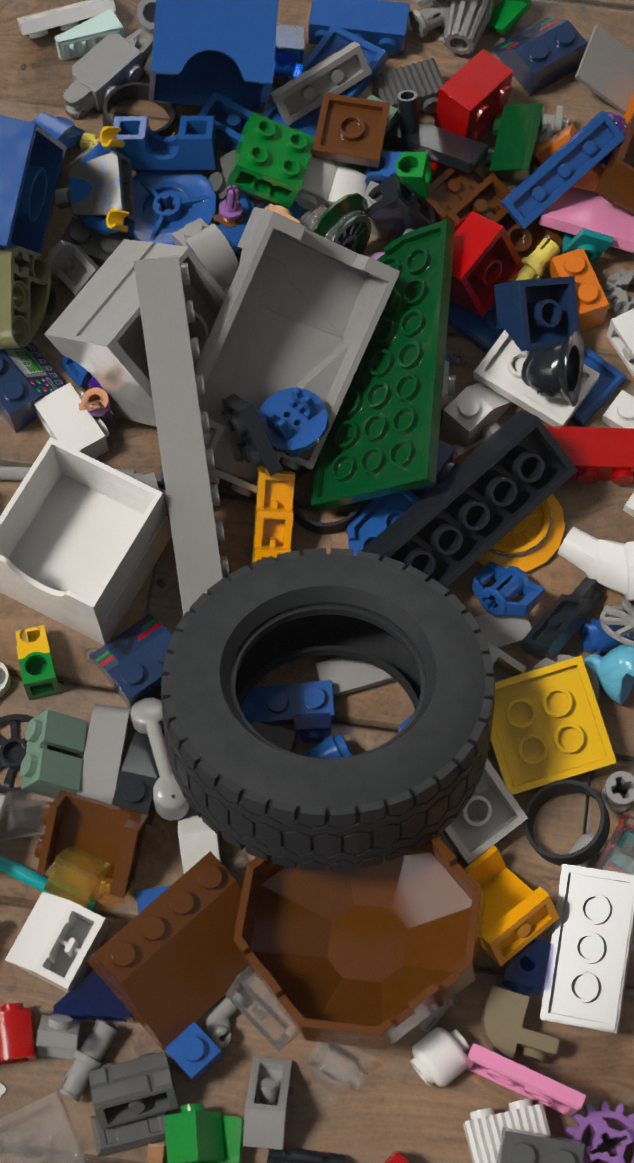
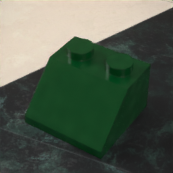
(517, 141)

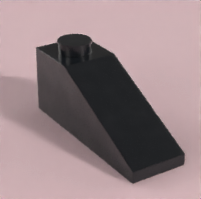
(138, 778)

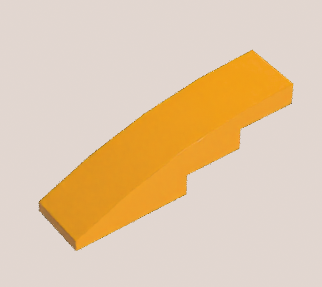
(273, 514)

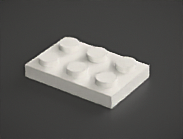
(502, 373)

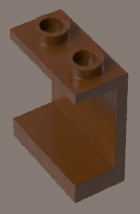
(95, 828)

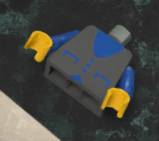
(101, 187)

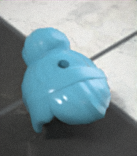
(614, 671)

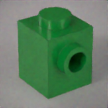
(194, 1135)

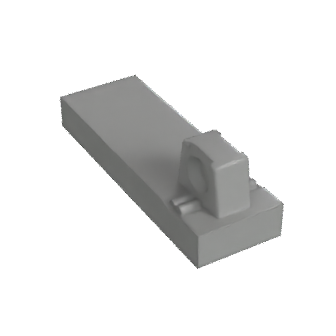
(328, 76)

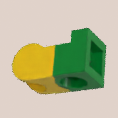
(36, 662)

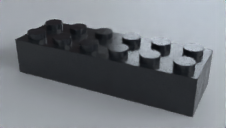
(478, 501)

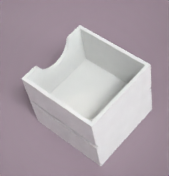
(80, 540)

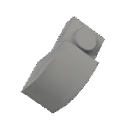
(210, 248)

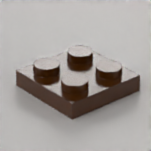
(351, 130)

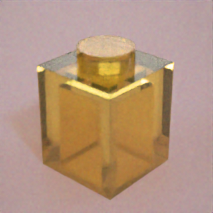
(78, 877)

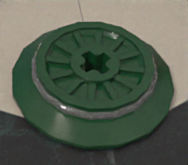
(346, 223)

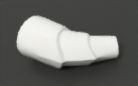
(601, 560)

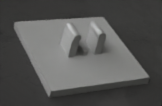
(608, 69)

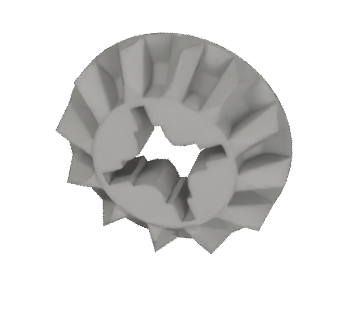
(615, 291)

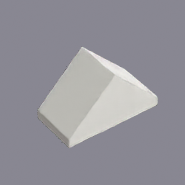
(196, 840)

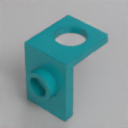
(592, 242)

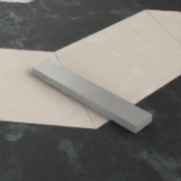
(356, 675)

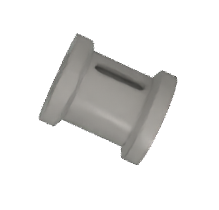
(419, 22)
(615, 802)

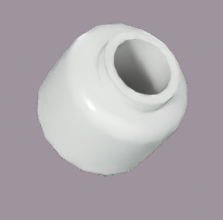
(440, 1056)

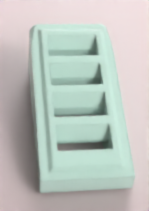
(86, 35)

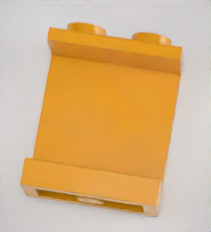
(511, 909)

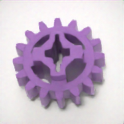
(599, 1127)

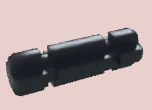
(302, 1156)

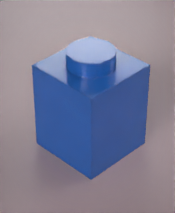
(194, 1052)

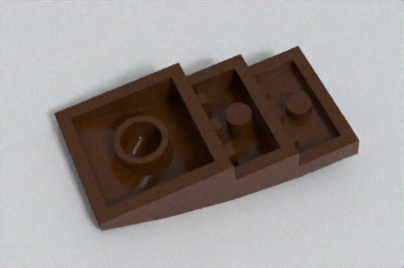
(460, 193)

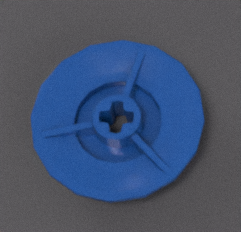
(167, 189)

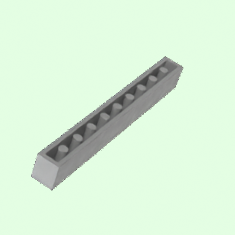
(181, 425)

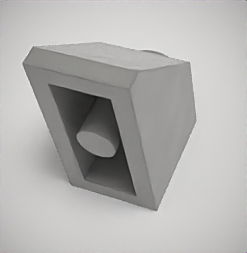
(267, 1103)

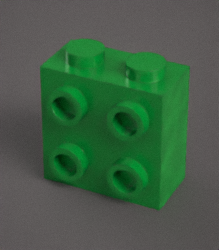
(270, 160)

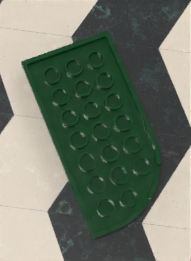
(392, 410)

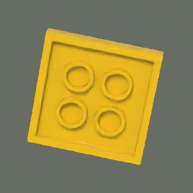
(548, 726)

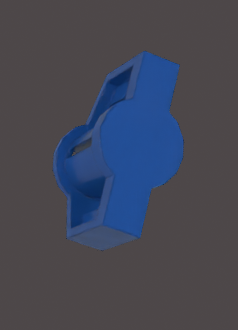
(509, 584)

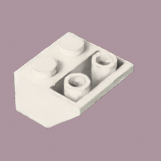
(58, 941)

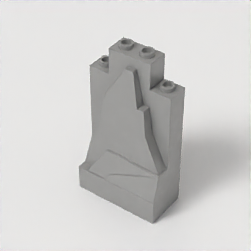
(288, 321)

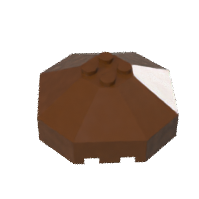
(362, 948)

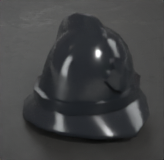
(556, 369)

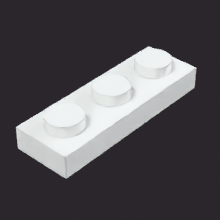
(65, 17)

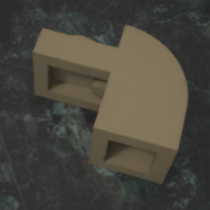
(503, 1027)

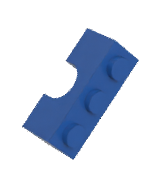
(190, 149)

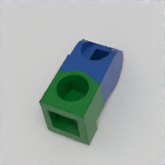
(409, 166)

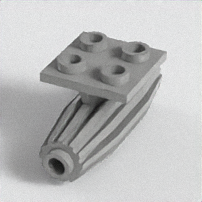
(464, 23)

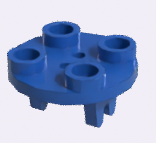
(303, 408)

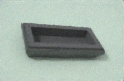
(129, 1134)

